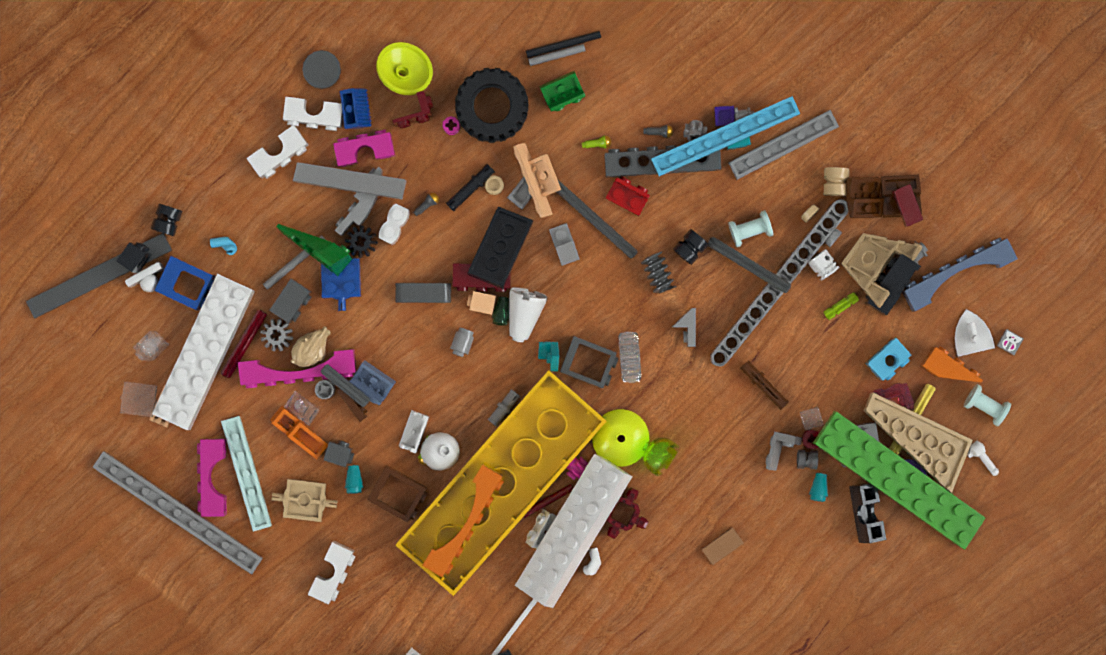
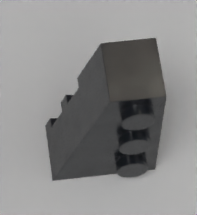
(894, 280)

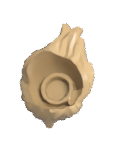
(310, 348)

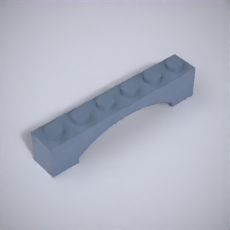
(920, 294)

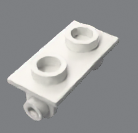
(543, 522)

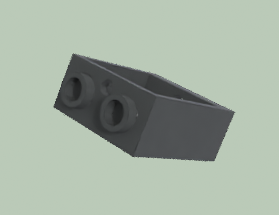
(571, 353)

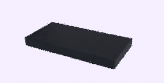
(500, 247)

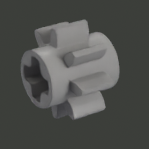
(694, 130)

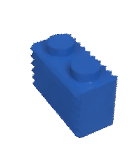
(355, 108)

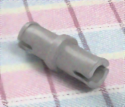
(503, 408)

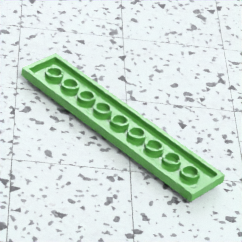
(899, 480)

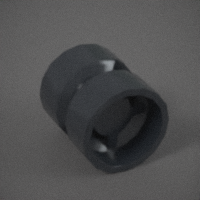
(168, 227)
(690, 247)

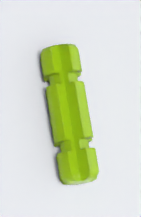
(841, 306)

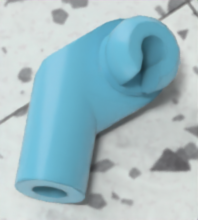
(224, 242)

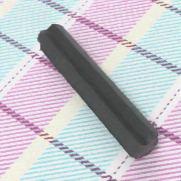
(345, 385)

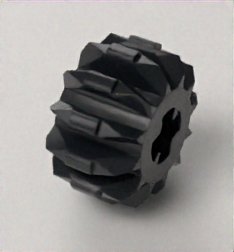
(367, 244)

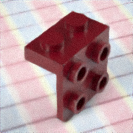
(421, 117)

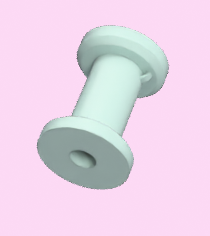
(750, 228)
(987, 405)

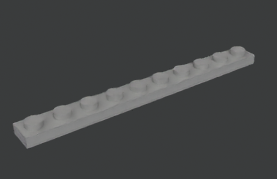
(177, 512)

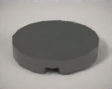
(321, 69)

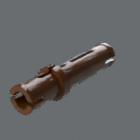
(748, 368)

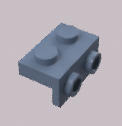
(372, 382)

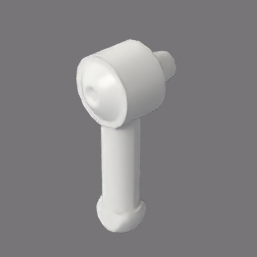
(977, 449)

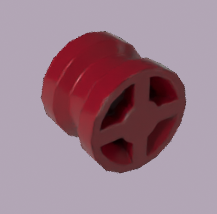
(806, 436)

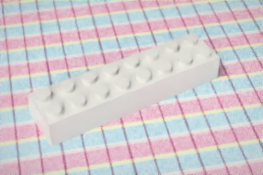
(203, 352)
(573, 531)

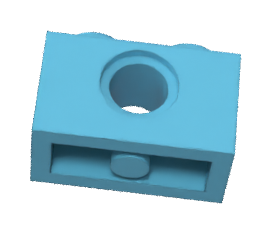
(877, 362)

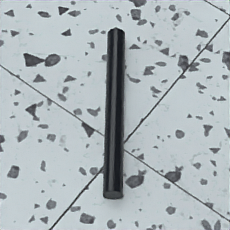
(563, 44)

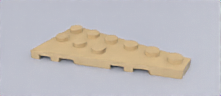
(927, 442)

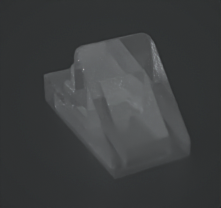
(302, 408)

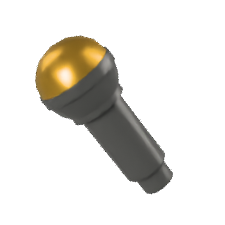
(665, 131)
(431, 200)

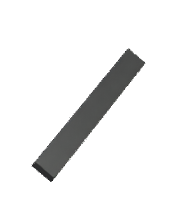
(90, 280)

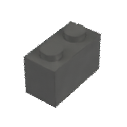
(291, 301)

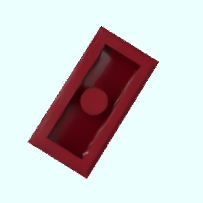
(907, 205)

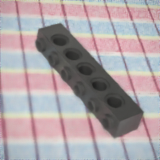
(613, 169)

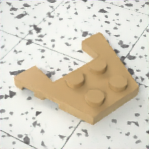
(871, 257)

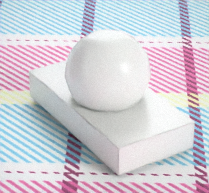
(146, 278)

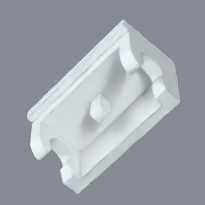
(413, 431)

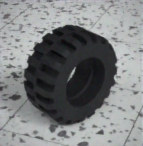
(491, 79)

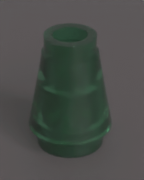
(501, 312)

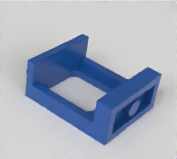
(170, 275)

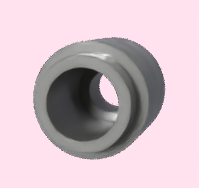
(462, 342)

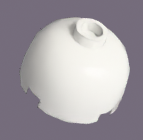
(440, 451)

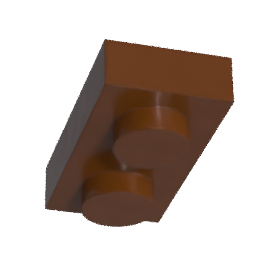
(357, 409)

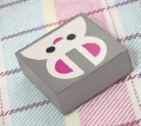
(1009, 342)

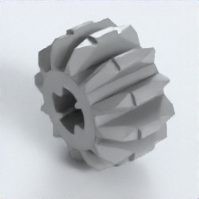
(271, 331)

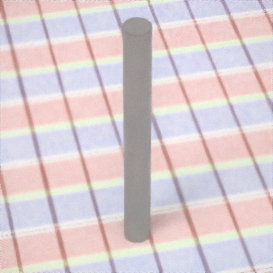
(287, 268)

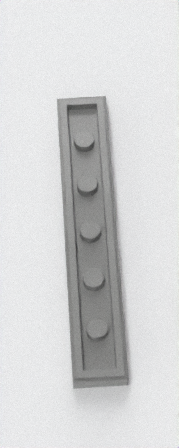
(783, 144)
(349, 180)

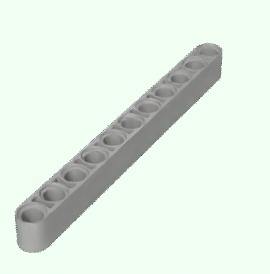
(800, 263)

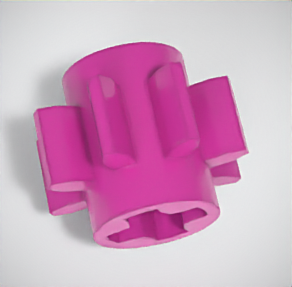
(576, 468)

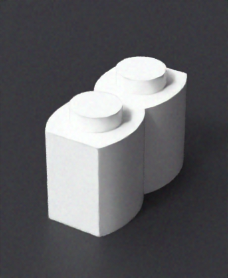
(396, 219)

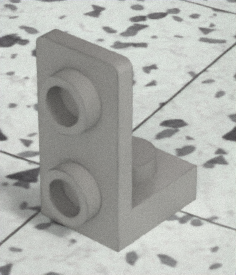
(776, 443)

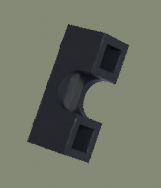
(867, 525)

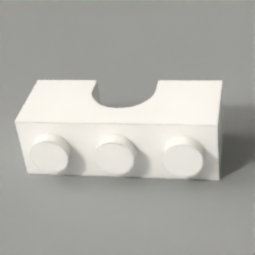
(296, 113)
(293, 145)
(340, 557)

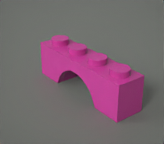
(212, 502)

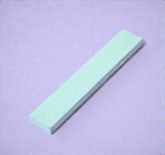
(246, 473)

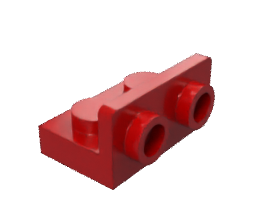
(628, 196)

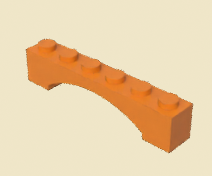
(440, 559)

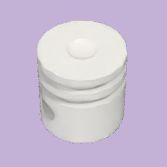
(823, 264)

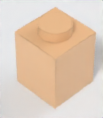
(481, 302)

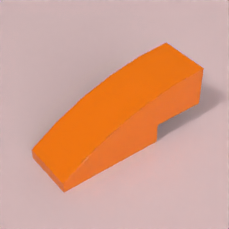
(299, 432)

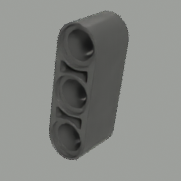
(422, 292)

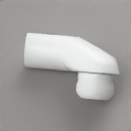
(594, 564)

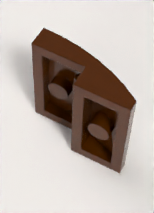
(891, 183)
(863, 197)

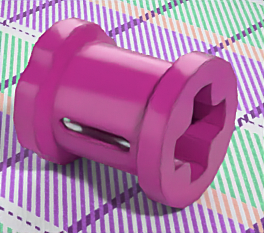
(455, 129)

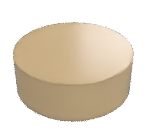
(494, 185)
(811, 211)

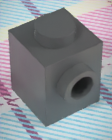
(339, 453)

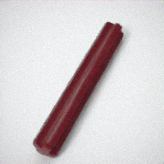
(243, 344)

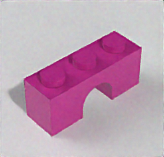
(347, 150)

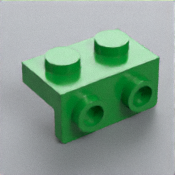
(562, 91)

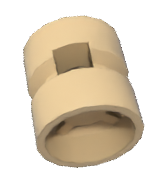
(836, 181)

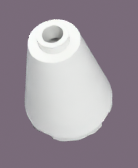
(524, 312)

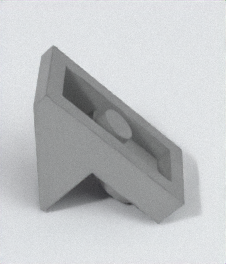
(564, 244)
(688, 321)

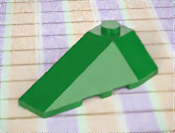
(324, 251)

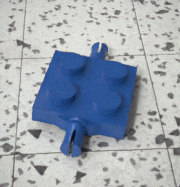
(342, 286)

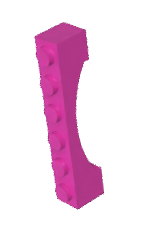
(253, 372)

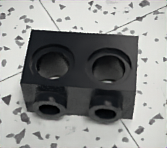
(134, 257)

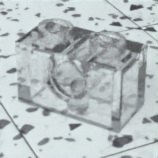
(150, 346)

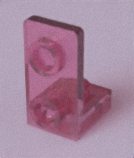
(900, 390)

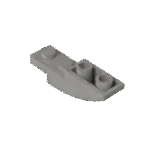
(360, 210)

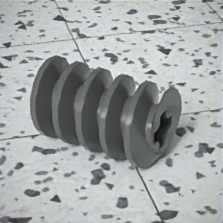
(657, 273)

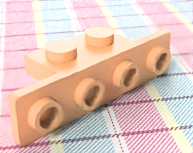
(539, 177)

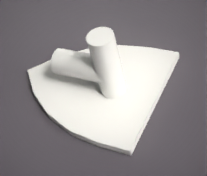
(972, 335)

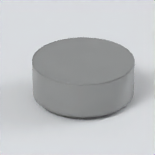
(833, 237)

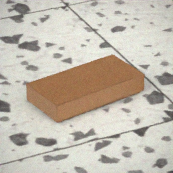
(722, 546)

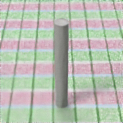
(557, 54)

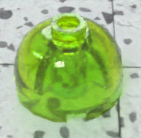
(659, 454)

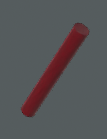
(548, 500)

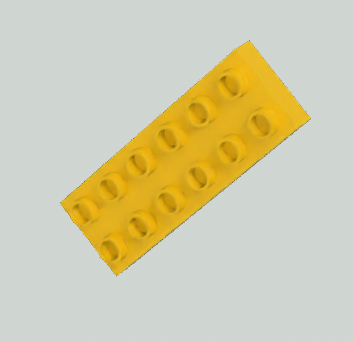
(530, 454)

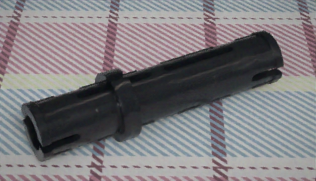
(470, 187)

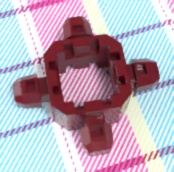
(616, 525)

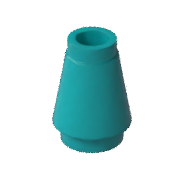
(353, 480)
(819, 488)

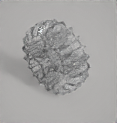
(629, 357)

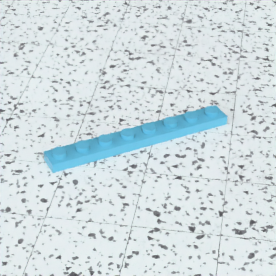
(725, 136)

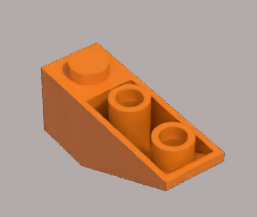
(943, 366)

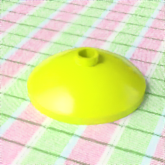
(404, 60)
(631, 427)

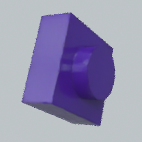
(724, 115)

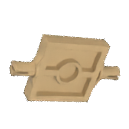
(304, 500)

